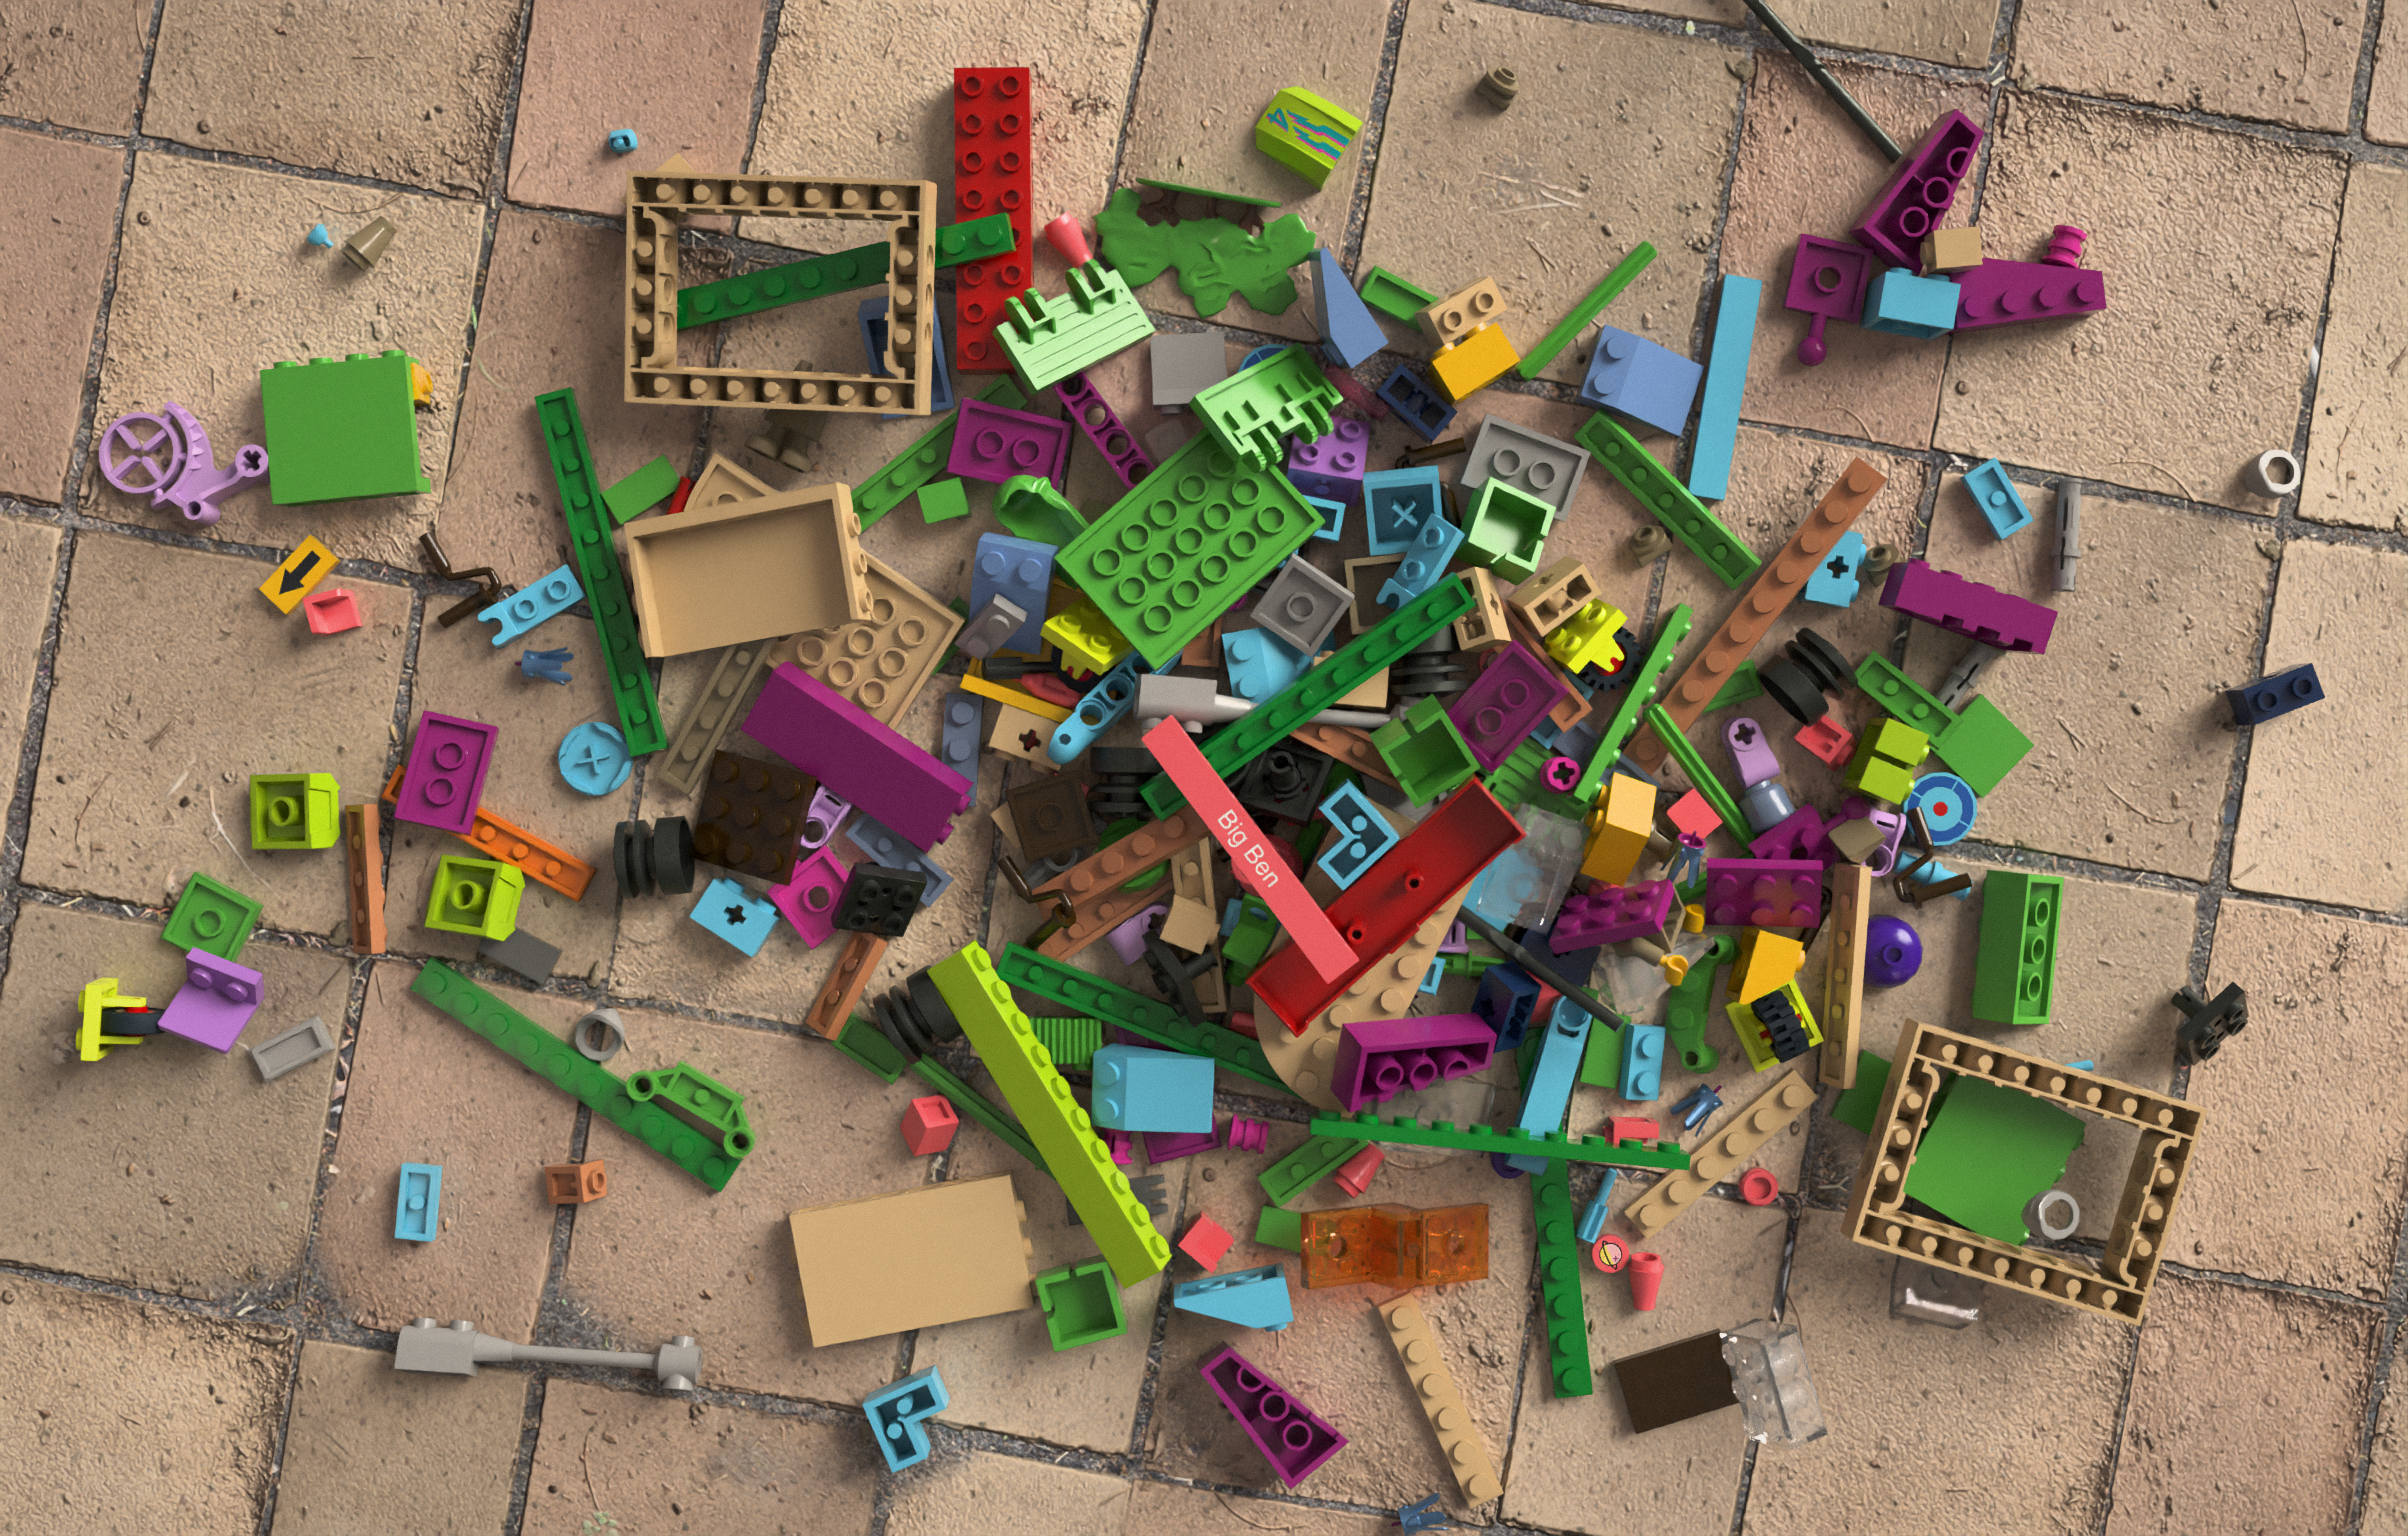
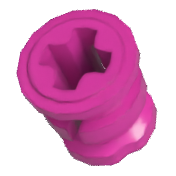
(2064, 246)
(1556, 786)
(1247, 1134)
(1118, 1144)

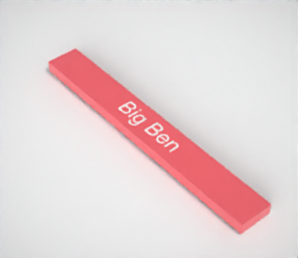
(1250, 849)

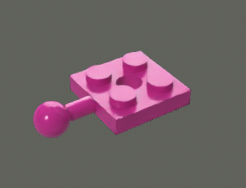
(820, 870)

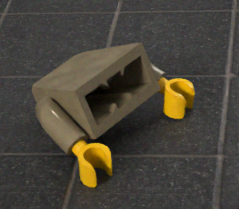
(1654, 946)

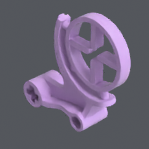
(200, 484)

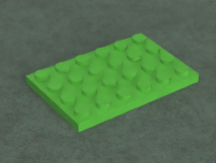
(1187, 546)

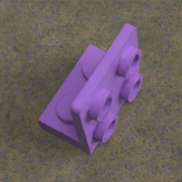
(1333, 464)
(213, 1002)

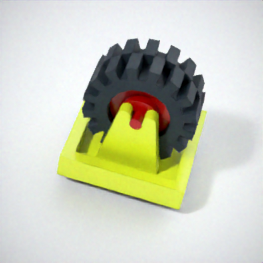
(1595, 646)
(1774, 1026)

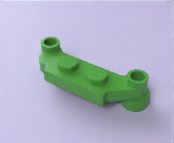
(1691, 1003)
(700, 1096)

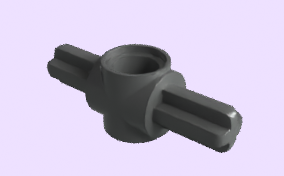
(1046, 868)

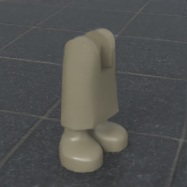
(805, 425)

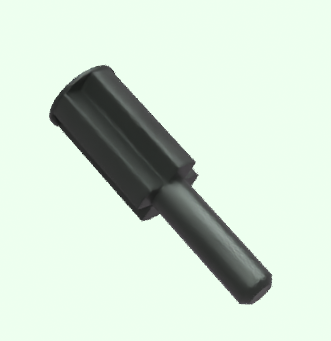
(1012, 668)

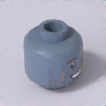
(1765, 806)

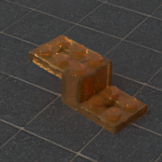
(1394, 1245)

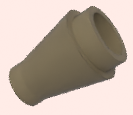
(369, 243)

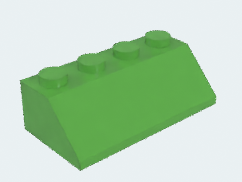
(2017, 947)

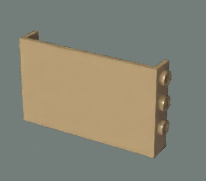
(747, 571)
(912, 1258)

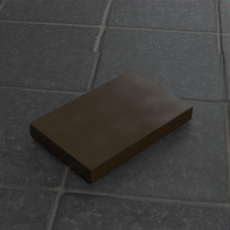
(1675, 1381)

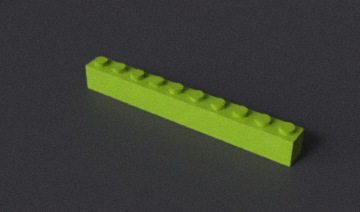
(1050, 1114)

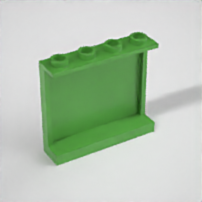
(342, 430)
(1990, 1155)

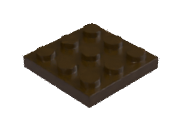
(752, 817)

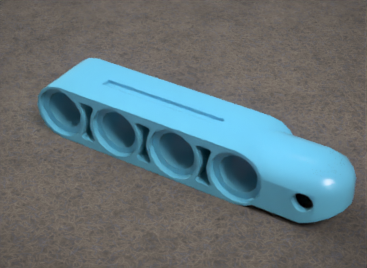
(1075, 735)
(1551, 1078)

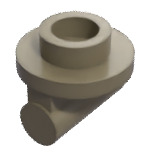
(1499, 86)
(1649, 543)
(1879, 562)

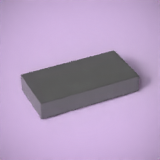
(523, 954)

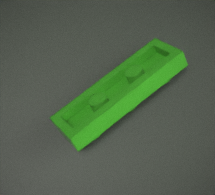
(1906, 699)
(1307, 1165)

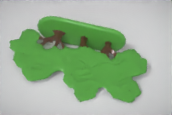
(1209, 252)

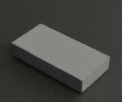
(292, 1048)

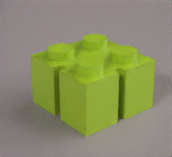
(1886, 761)

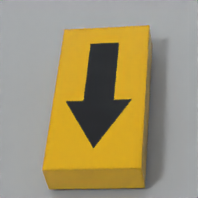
(299, 574)

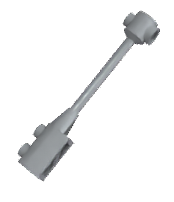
(1197, 705)
(461, 1349)

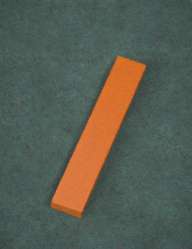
(517, 848)

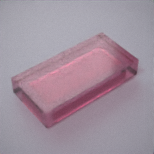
(1356, 393)

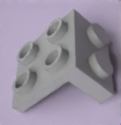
(1185, 367)

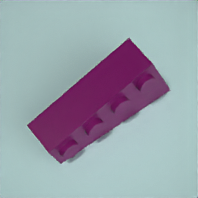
(1919, 192)
(2024, 293)
(1967, 608)
(1407, 1053)
(1278, 1422)

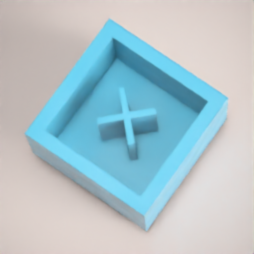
(1910, 304)
(1399, 506)

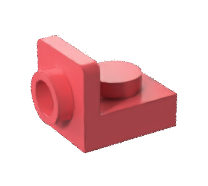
(1828, 743)
(1630, 1127)

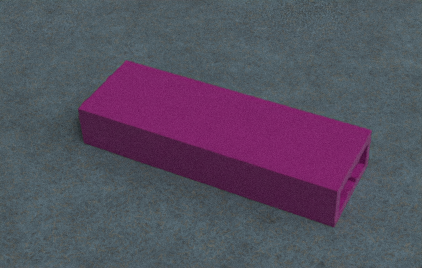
(858, 756)

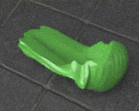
(1038, 514)

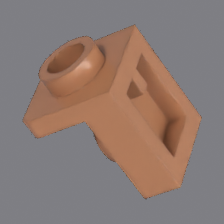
(576, 1182)

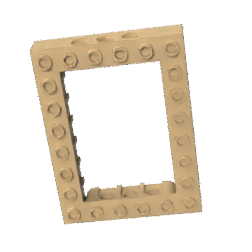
(652, 282)
(2144, 1213)

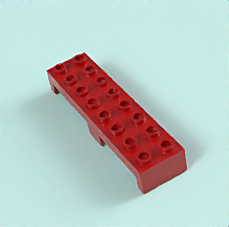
(992, 179)
(1391, 900)

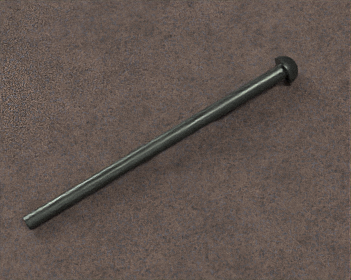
(1825, 79)
(1539, 969)

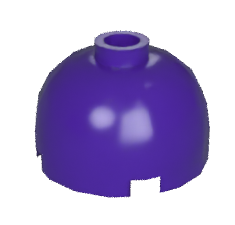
(1891, 952)

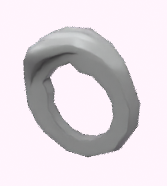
(2258, 482)
(610, 1017)
(2034, 1215)

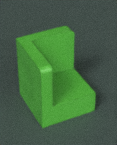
(944, 501)

